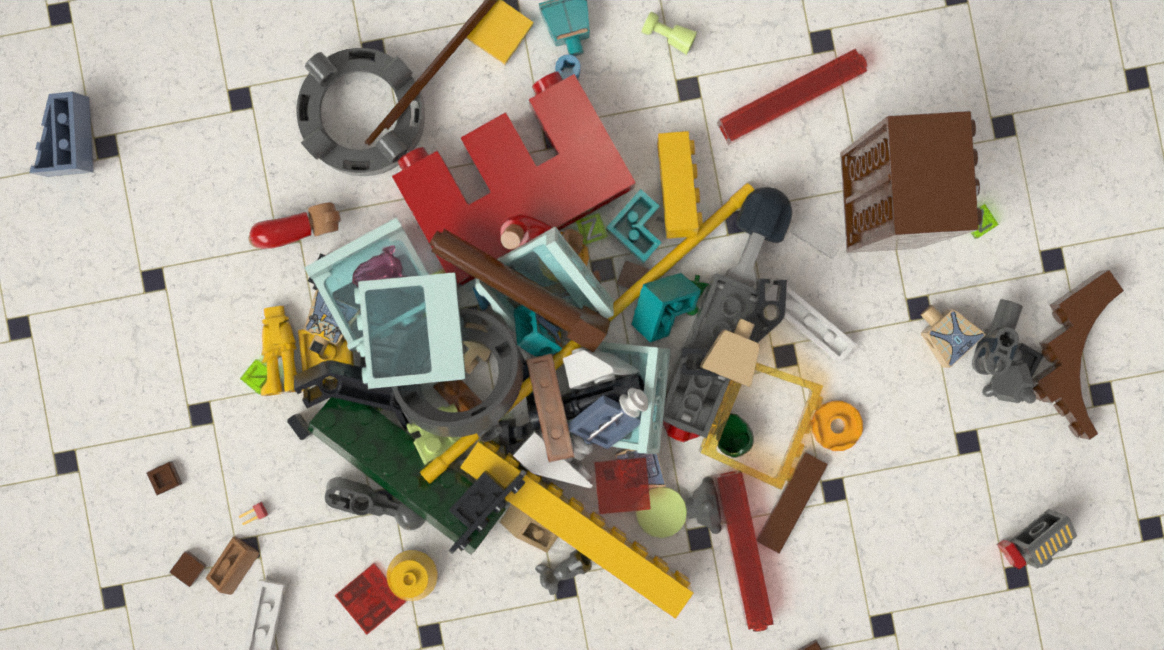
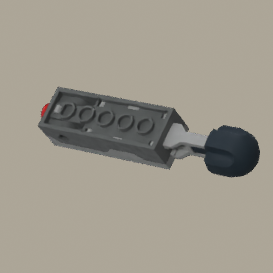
(695, 399)

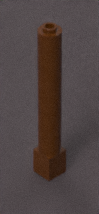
(582, 324)

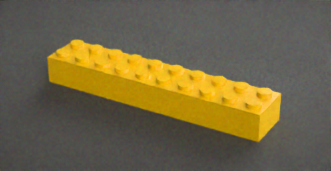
(584, 530)

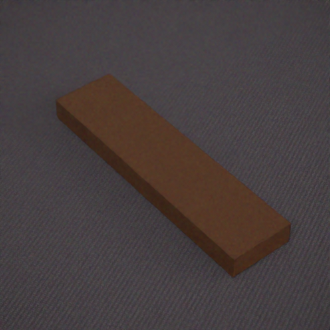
(791, 502)

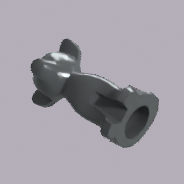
(567, 569)

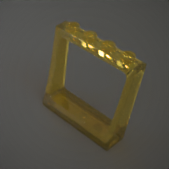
(795, 447)

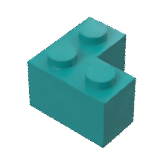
(629, 226)
(661, 303)

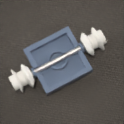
(606, 422)

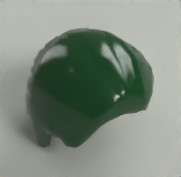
(736, 437)

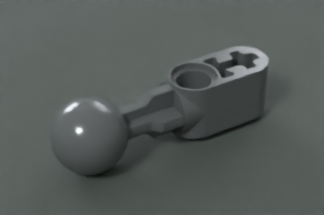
(377, 503)

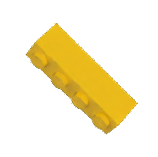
(677, 185)

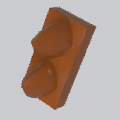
(458, 393)

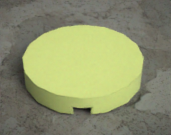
(666, 513)

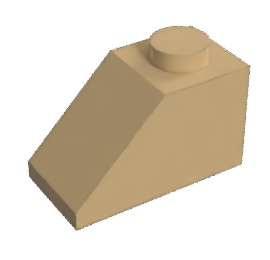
(527, 529)

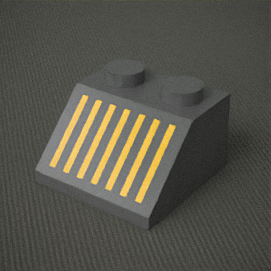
(1045, 538)

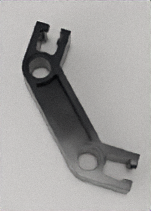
(755, 316)
(346, 385)

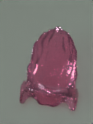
(379, 267)

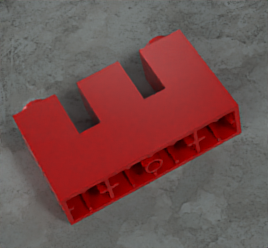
(557, 192)

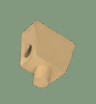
(734, 354)

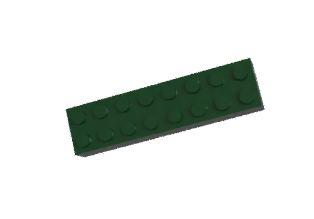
(393, 462)

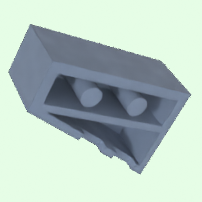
(66, 137)

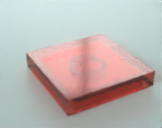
(622, 485)

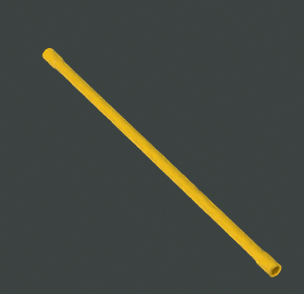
(734, 203)

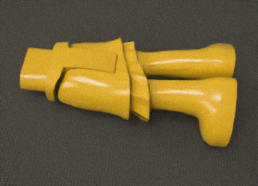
(276, 343)

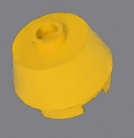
(412, 575)

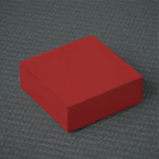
(1012, 554)

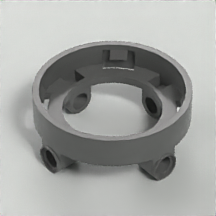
(392, 146)
(484, 417)

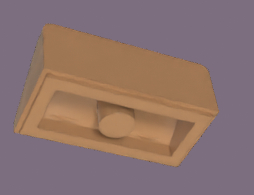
(232, 566)

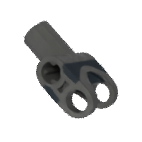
(1000, 339)

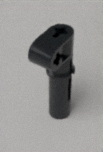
(579, 400)

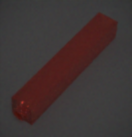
(792, 96)
(744, 550)

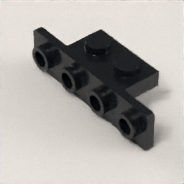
(479, 501)

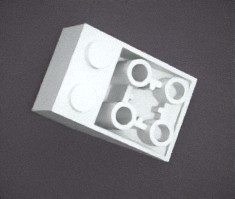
(534, 457)

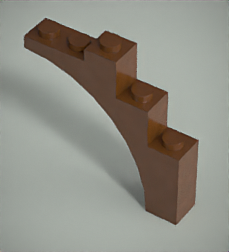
(1064, 349)

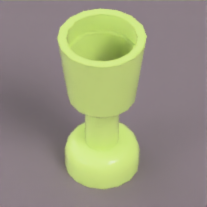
(679, 36)

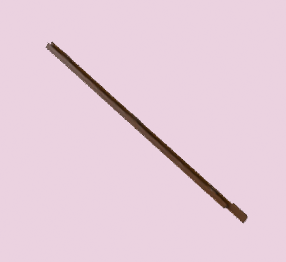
(432, 69)

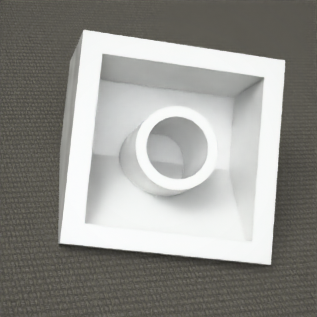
(590, 368)

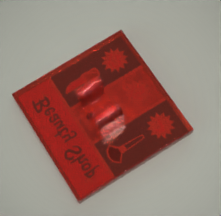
(369, 599)

